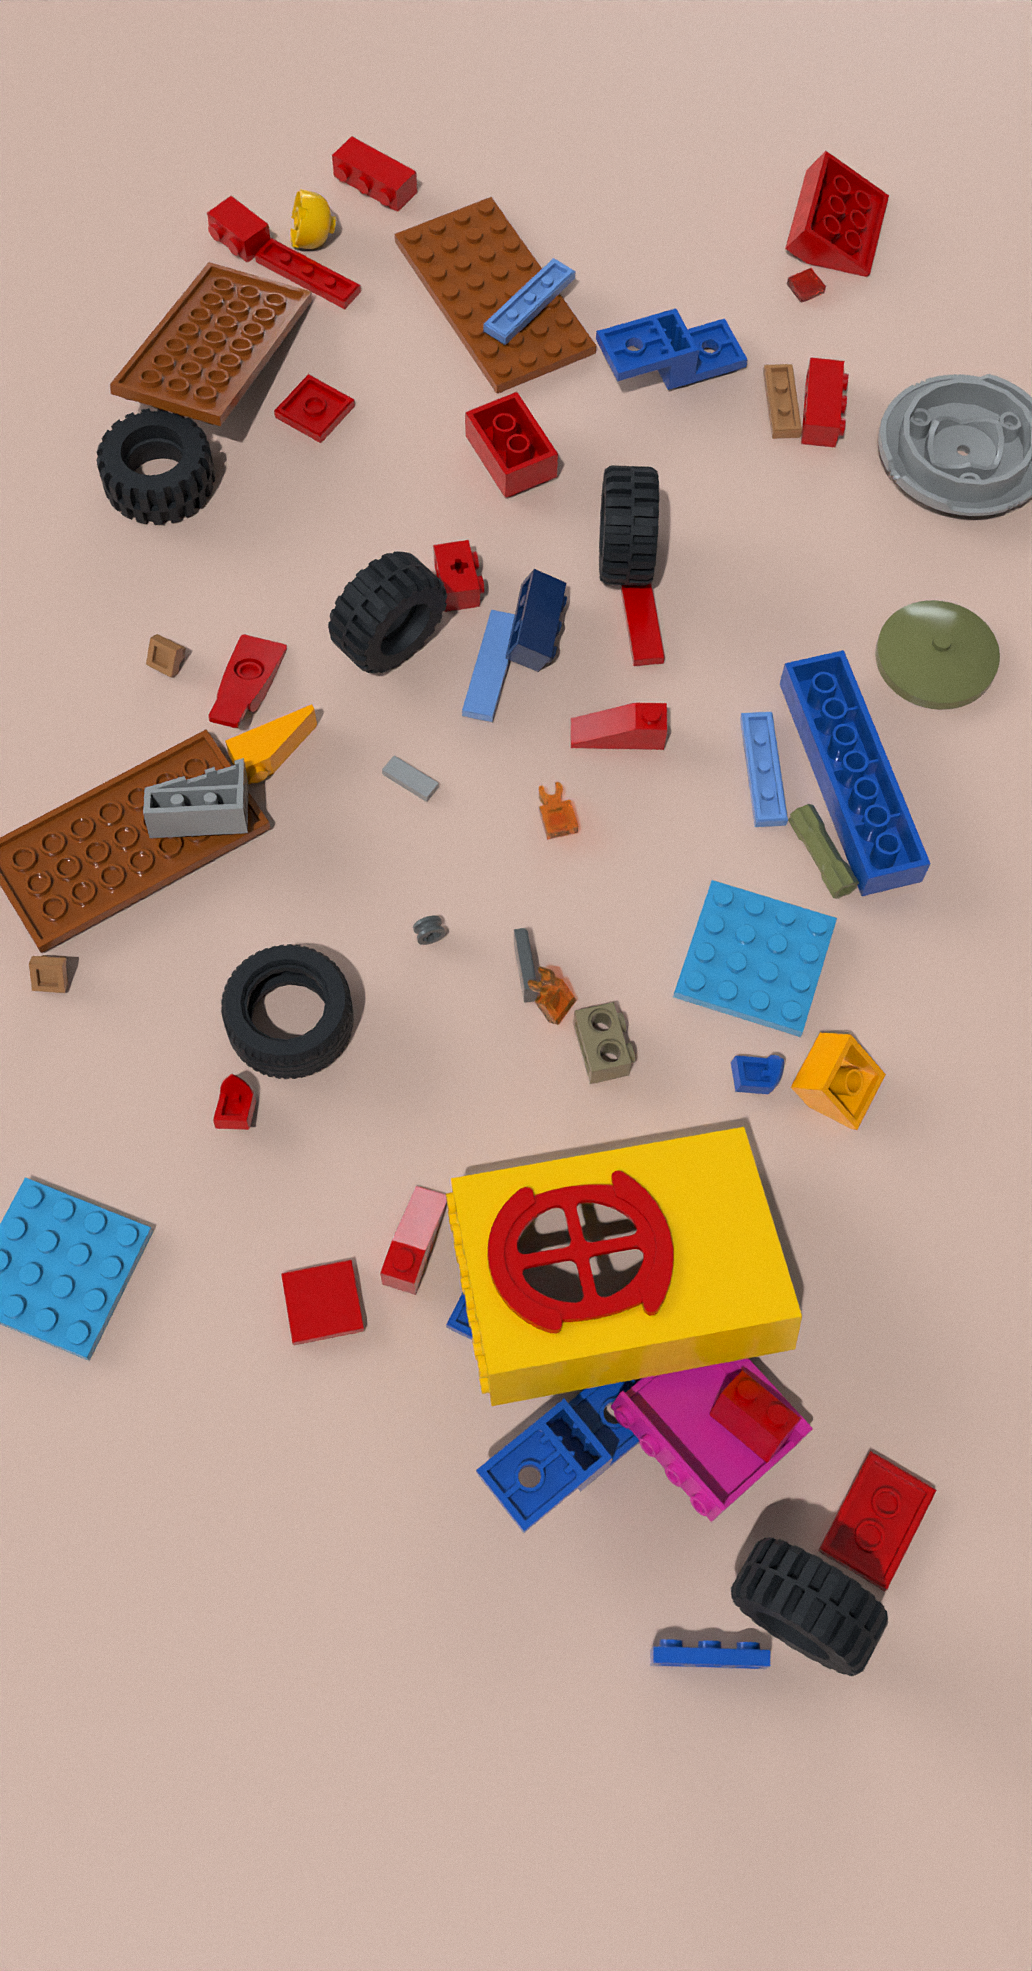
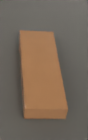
(782, 401)

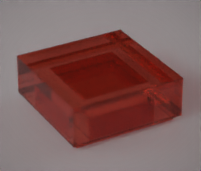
(806, 285)

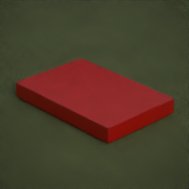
(877, 1521)

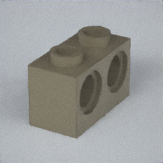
(597, 1043)

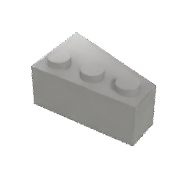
(199, 805)

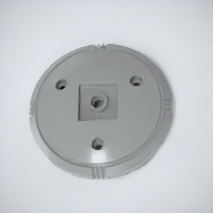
(965, 414)

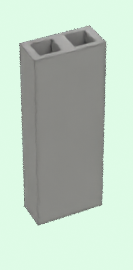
(410, 778)

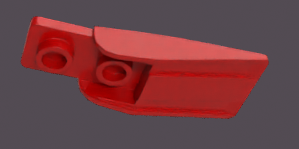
(246, 679)

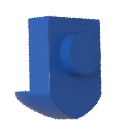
(757, 1074)

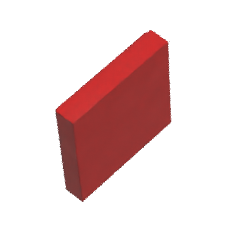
(314, 408)
(322, 1302)

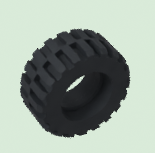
(148, 438)
(628, 525)
(387, 612)
(810, 1605)

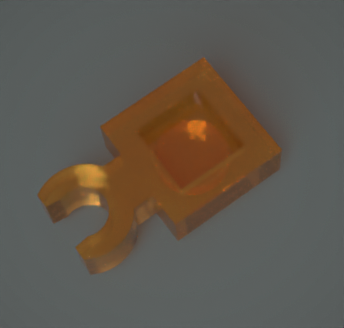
(556, 815)
(554, 996)

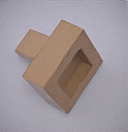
(164, 655)
(48, 974)

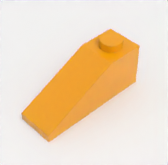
(271, 743)

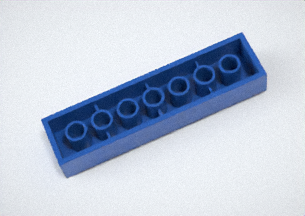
(854, 773)

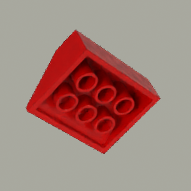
(837, 218)

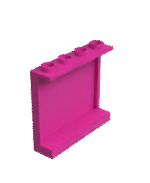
(696, 1451)

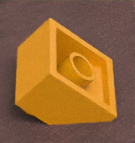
(838, 1079)

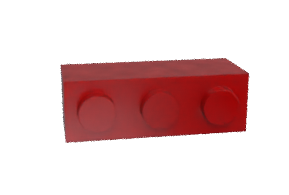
(374, 173)
(824, 402)

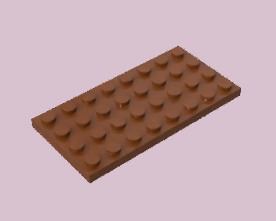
(471, 269)
(212, 344)
(97, 850)

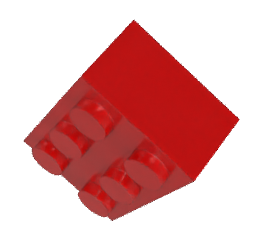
(511, 444)

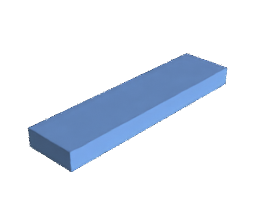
(529, 301)
(489, 668)
(763, 769)

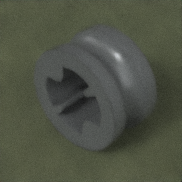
(429, 930)

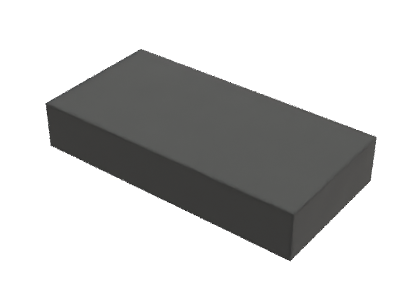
(524, 963)

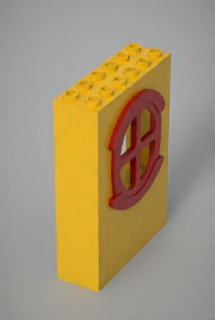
(706, 1285)

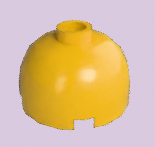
(311, 220)

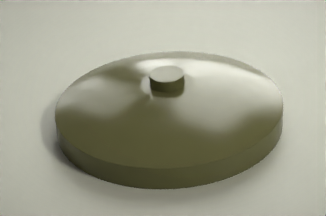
(937, 654)

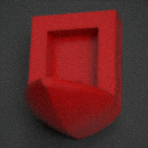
(234, 1104)

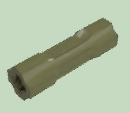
(834, 870)

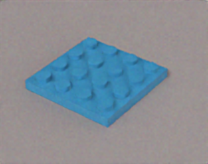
(755, 958)
(64, 1266)

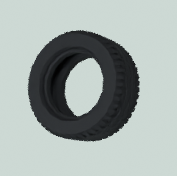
(278, 968)

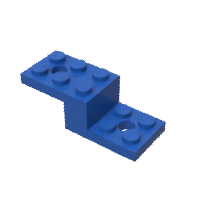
(671, 349)
(567, 1448)

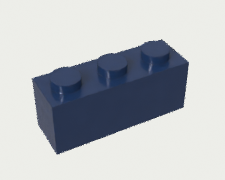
(536, 621)

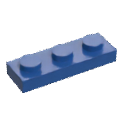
(709, 1655)

